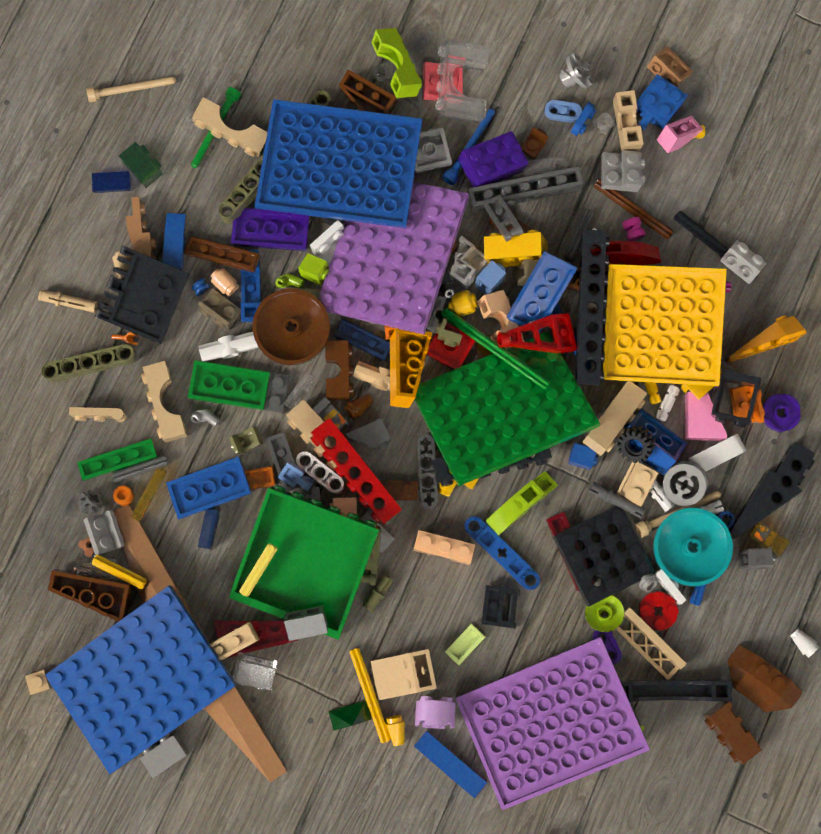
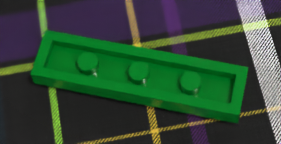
(117, 459)

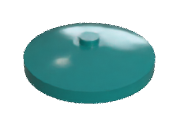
(693, 547)

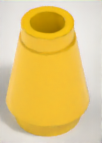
(396, 729)

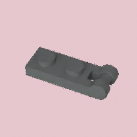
(503, 217)

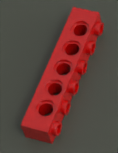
(390, 507)

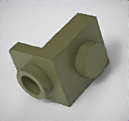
(449, 338)
(245, 440)

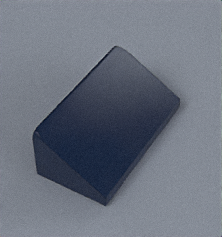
(209, 529)

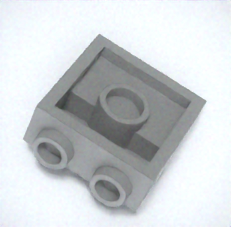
(432, 150)
(622, 171)

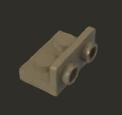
(220, 309)

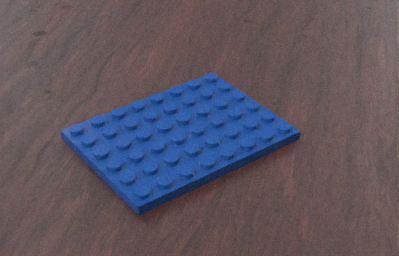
(339, 163)
(140, 679)

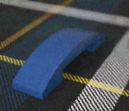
(250, 292)
(450, 764)

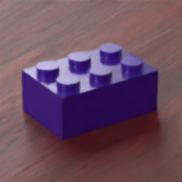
(493, 160)

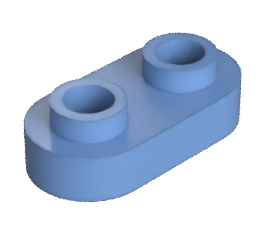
(563, 109)

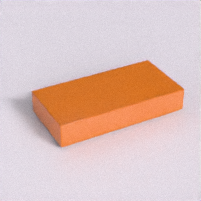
(260, 477)

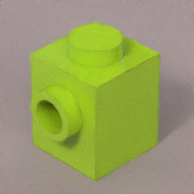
(313, 269)

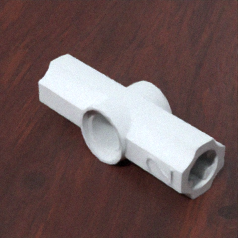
(227, 347)

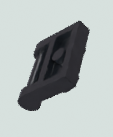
(494, 603)

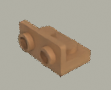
(669, 67)

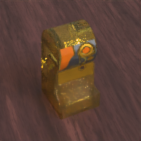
(767, 538)

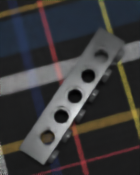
(527, 188)

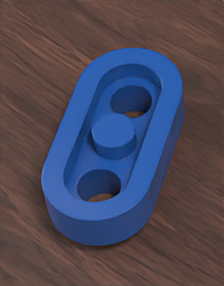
(587, 113)

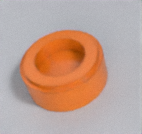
(123, 495)

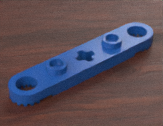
(491, 543)

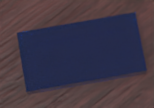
(111, 182)

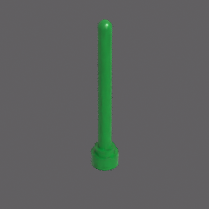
(232, 96)

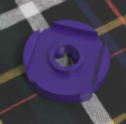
(791, 413)

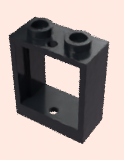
(737, 378)

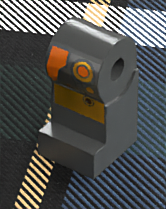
(326, 410)

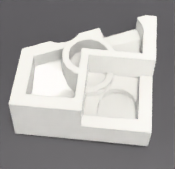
(468, 263)

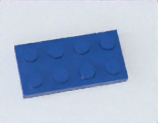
(542, 290)
(208, 488)

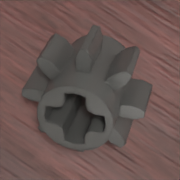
(89, 502)

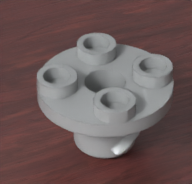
(576, 72)

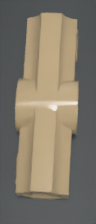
(377, 377)

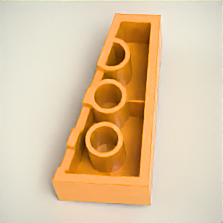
(406, 364)

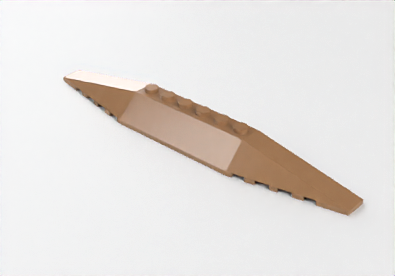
(230, 709)

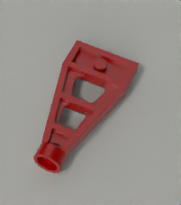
(561, 331)

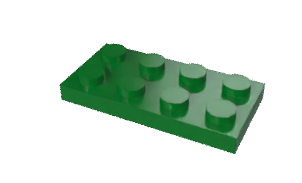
(228, 385)

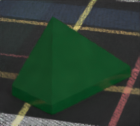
(350, 715)

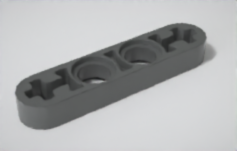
(423, 471)

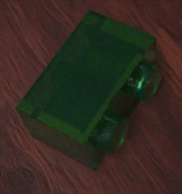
(140, 164)

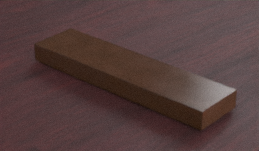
(222, 254)

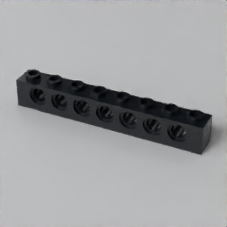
(588, 239)

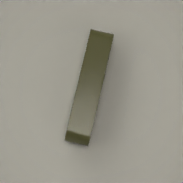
(80, 360)

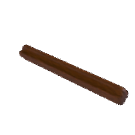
(635, 210)

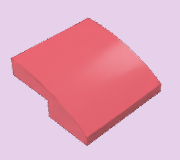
(431, 78)

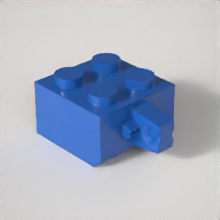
(659, 103)

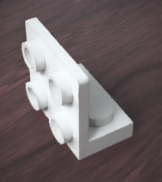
(326, 243)

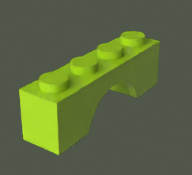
(389, 45)

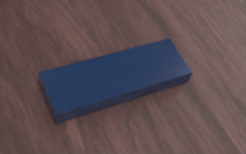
(363, 340)

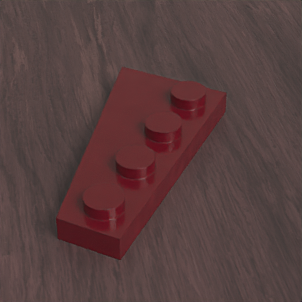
(269, 633)

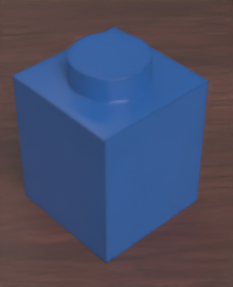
(582, 456)

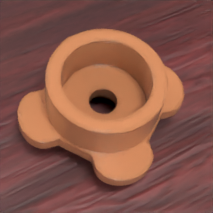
(84, 544)

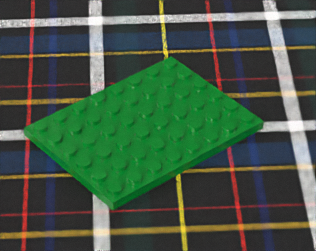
(497, 416)

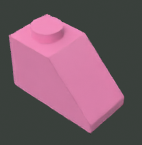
(679, 133)

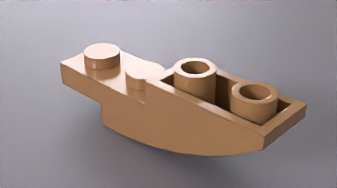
(137, 227)

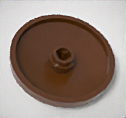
(291, 326)

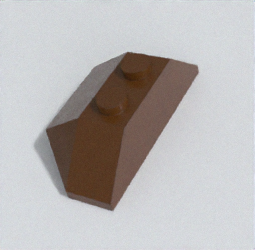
(761, 681)

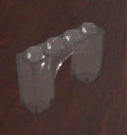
(450, 101)

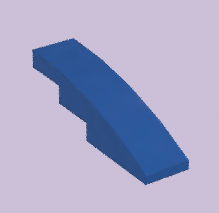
(174, 240)

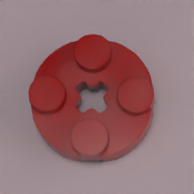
(669, 610)

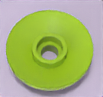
(612, 607)

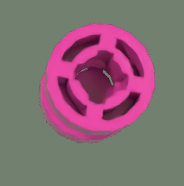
(633, 229)

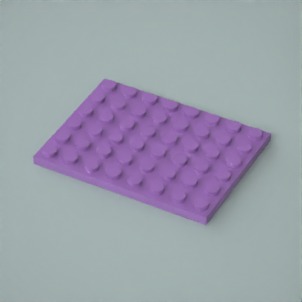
(394, 271)
(552, 723)

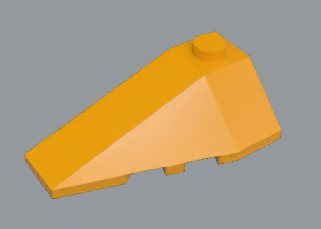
(780, 333)

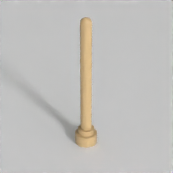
(95, 93)
(643, 528)

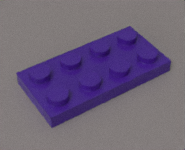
(270, 230)

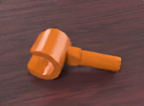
(128, 338)

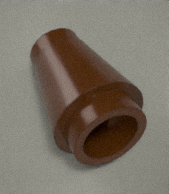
(358, 406)

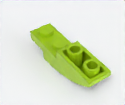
(521, 502)

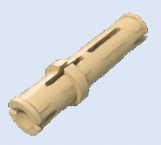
(66, 300)

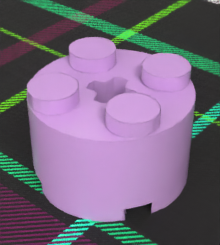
(435, 713)

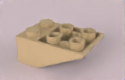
(403, 674)

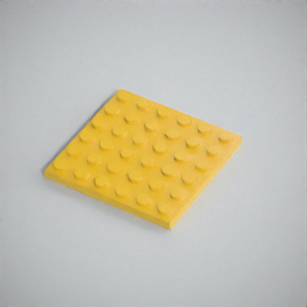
(664, 324)

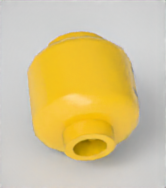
(463, 303)

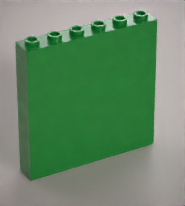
(316, 557)

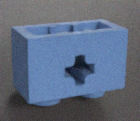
(490, 278)

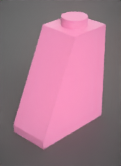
(699, 421)

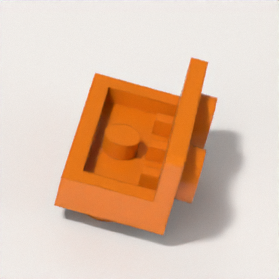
(741, 400)

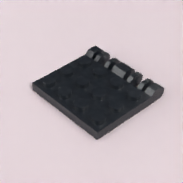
(145, 295)

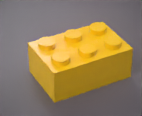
(512, 253)

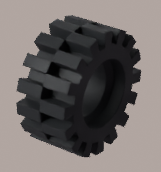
(640, 435)

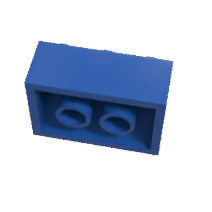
(667, 444)

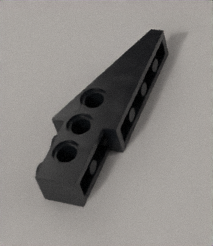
(760, 501)

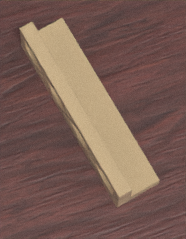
(656, 642)

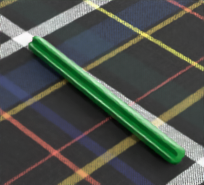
(492, 346)

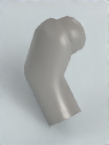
(204, 415)

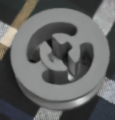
(679, 497)

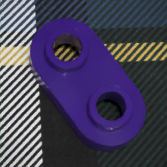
(610, 644)

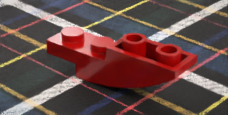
(630, 253)

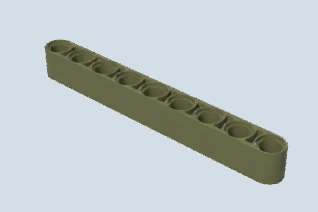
(253, 175)

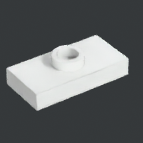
(670, 587)

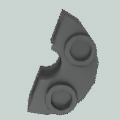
(437, 309)

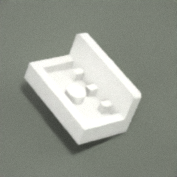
(743, 261)

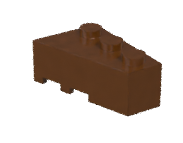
(367, 95)

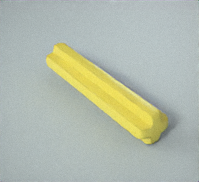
(258, 569)

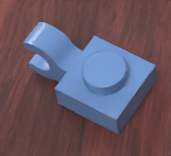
(293, 475)

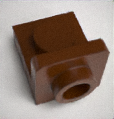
(534, 143)

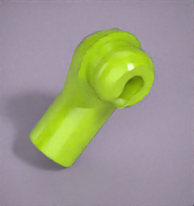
(288, 280)

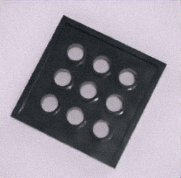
(616, 559)

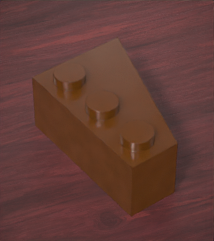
(731, 732)

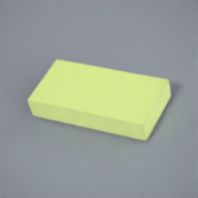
(465, 644)

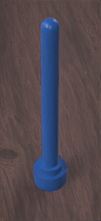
(450, 175)

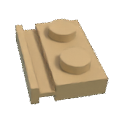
(637, 483)

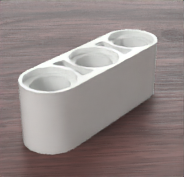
(719, 453)
(316, 464)

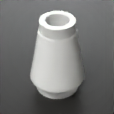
(804, 642)

